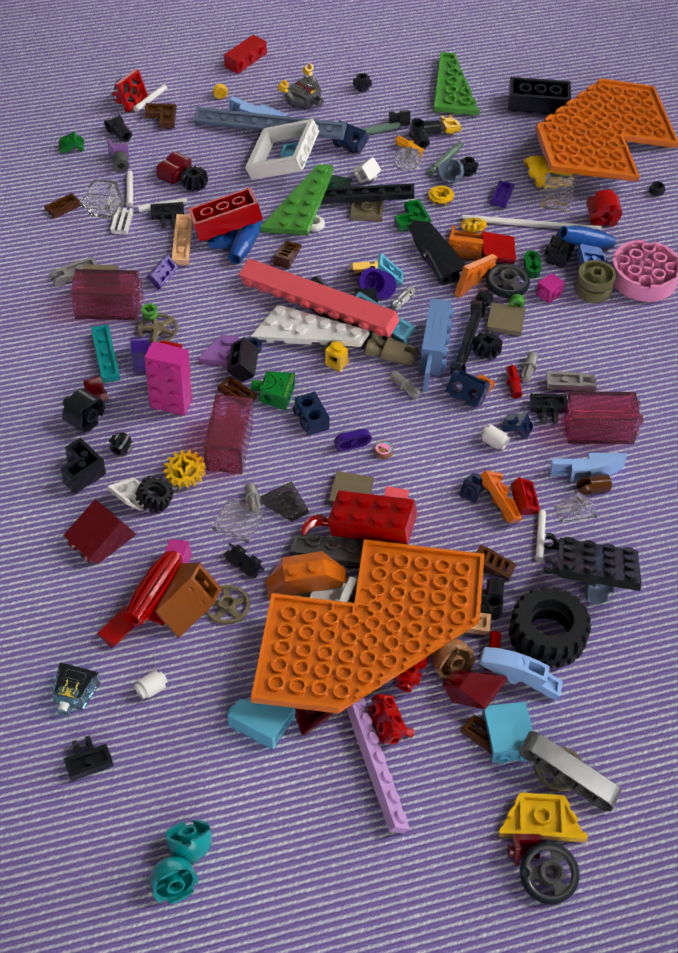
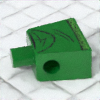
(275, 388)

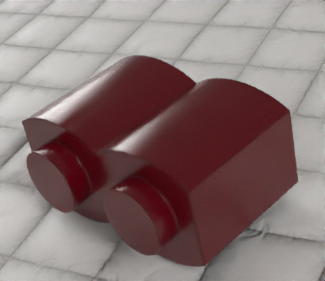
(172, 167)

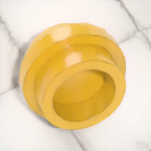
(220, 91)

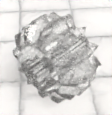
(407, 158)

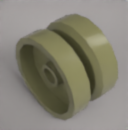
(595, 281)

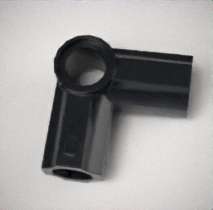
(420, 129)
(493, 601)

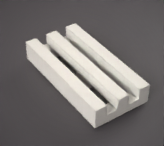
(115, 220)

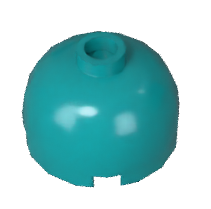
(190, 840)
(173, 880)

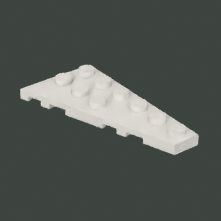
(304, 328)

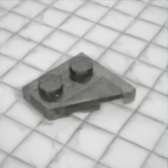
(285, 502)

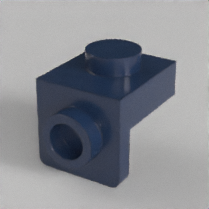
(518, 422)
(472, 487)

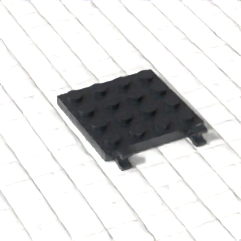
(594, 562)

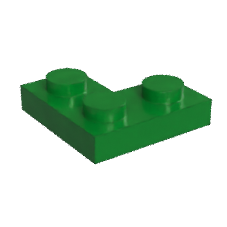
(415, 211)

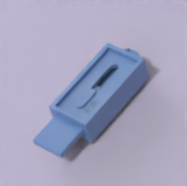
(435, 339)

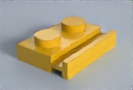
(359, 267)

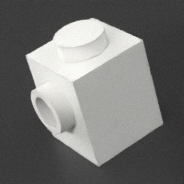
(367, 170)

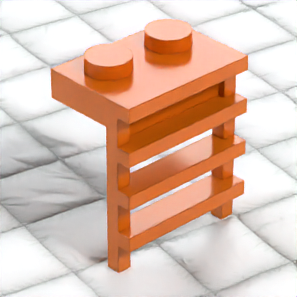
(466, 244)

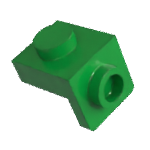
(71, 141)

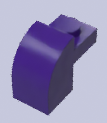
(139, 348)

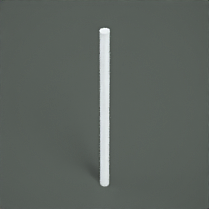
(530, 223)

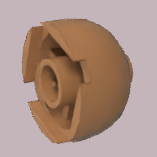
(451, 657)

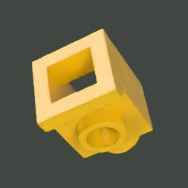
(338, 351)

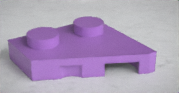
(218, 351)

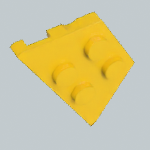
(543, 815)

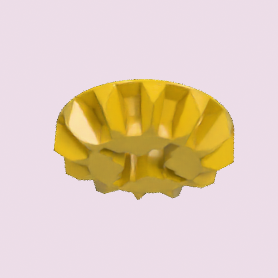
(440, 190)
(473, 224)

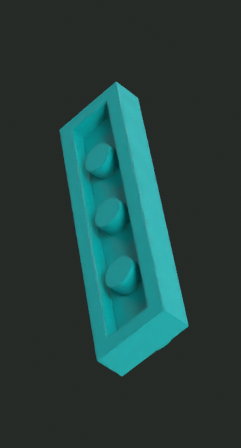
(105, 353)

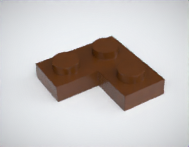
(165, 113)

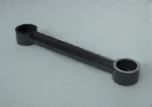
(477, 311)

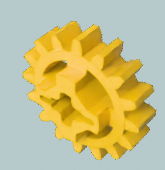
(175, 469)

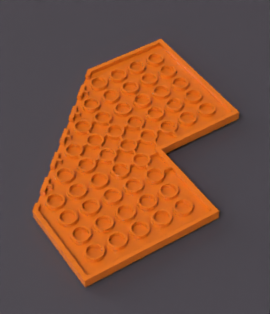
(593, 130)
(338, 652)

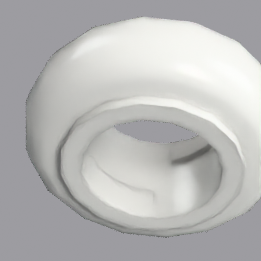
(320, 224)

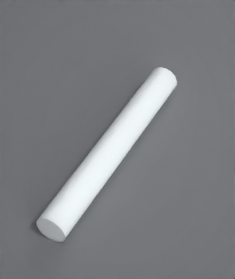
(151, 97)
(129, 189)
(141, 208)
(540, 535)

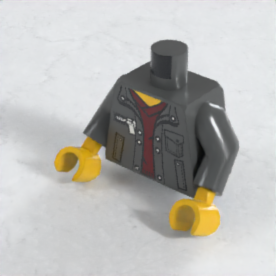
(304, 92)

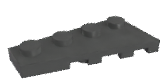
(341, 549)

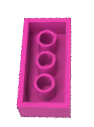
(168, 378)

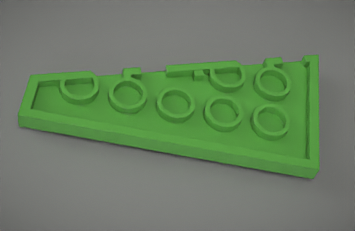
(452, 89)
(301, 206)

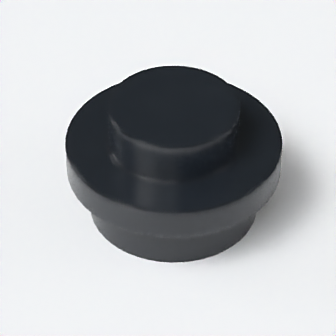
(657, 188)
(485, 296)

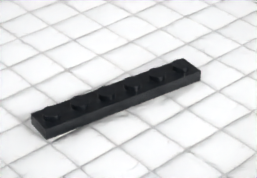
(369, 193)

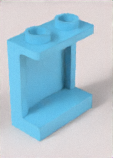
(507, 730)

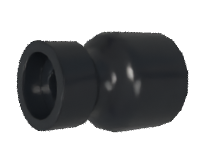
(402, 117)

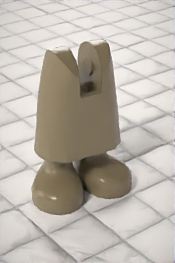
(391, 350)

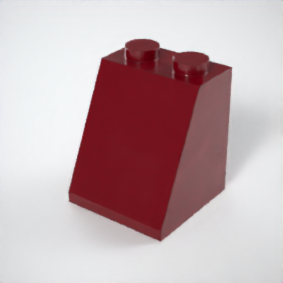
(98, 533)

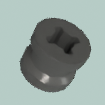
(119, 157)

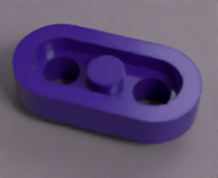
(352, 439)

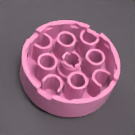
(645, 271)

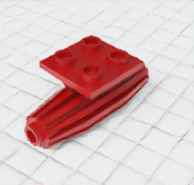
(151, 589)

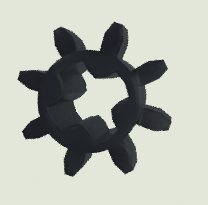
(362, 82)
(470, 166)
(120, 444)

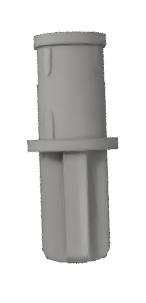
(529, 366)
(405, 384)
(252, 497)

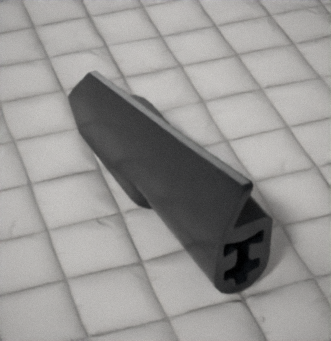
(437, 252)

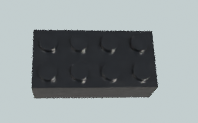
(537, 95)

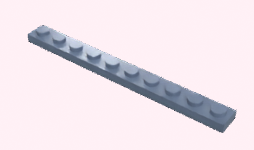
(258, 121)

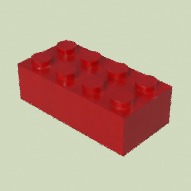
(225, 214)
(372, 517)

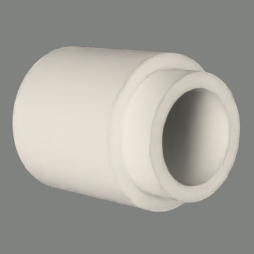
(495, 437)
(150, 684)

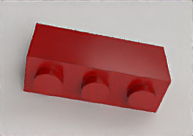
(245, 54)

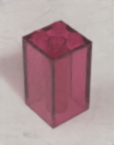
(106, 294)
(602, 417)
(228, 434)

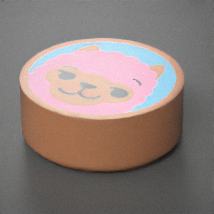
(384, 449)

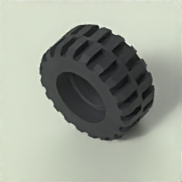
(556, 606)

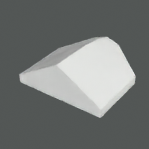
(126, 492)

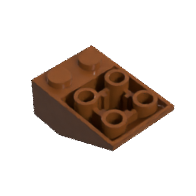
(187, 597)

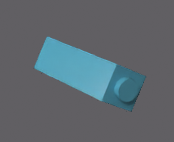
(260, 721)

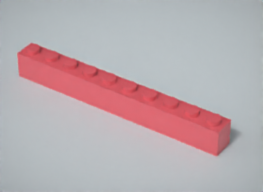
(319, 298)

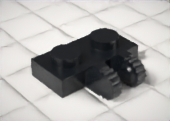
(166, 211)
(548, 403)
(88, 761)

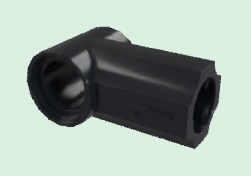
(117, 126)

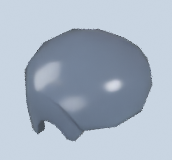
(451, 171)
(597, 593)

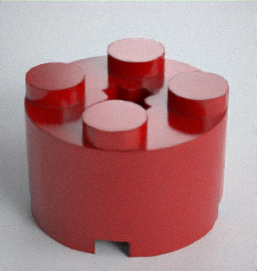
(604, 208)

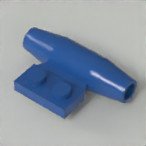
(239, 240)
(589, 242)

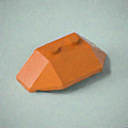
(305, 574)

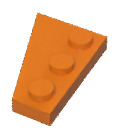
(474, 273)
(499, 492)

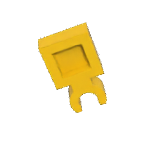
(450, 126)

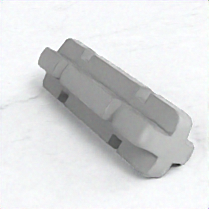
(401, 299)

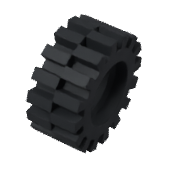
(158, 486)

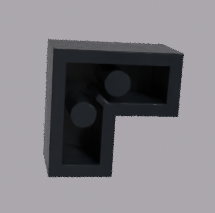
(83, 466)

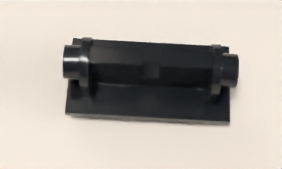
(250, 564)

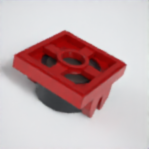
(130, 90)

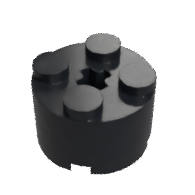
(82, 410)

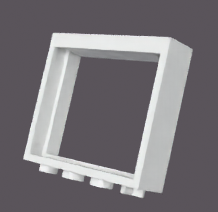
(260, 168)

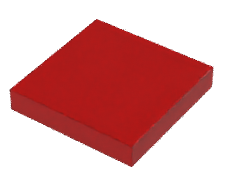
(499, 245)

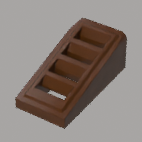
(286, 254)
(496, 558)

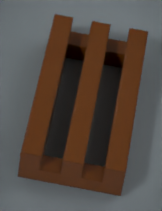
(62, 205)
(228, 390)
(475, 734)

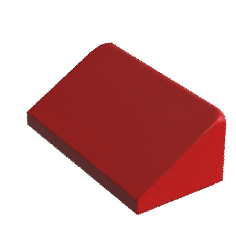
(525, 496)
(116, 629)

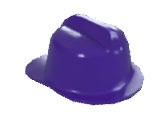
(381, 280)

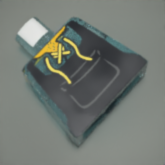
(73, 687)

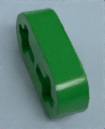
(536, 264)

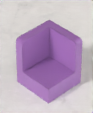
(123, 147)

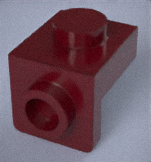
(95, 387)
(521, 844)

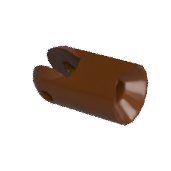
(594, 484)

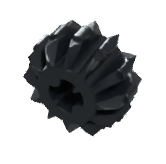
(194, 178)
(487, 345)

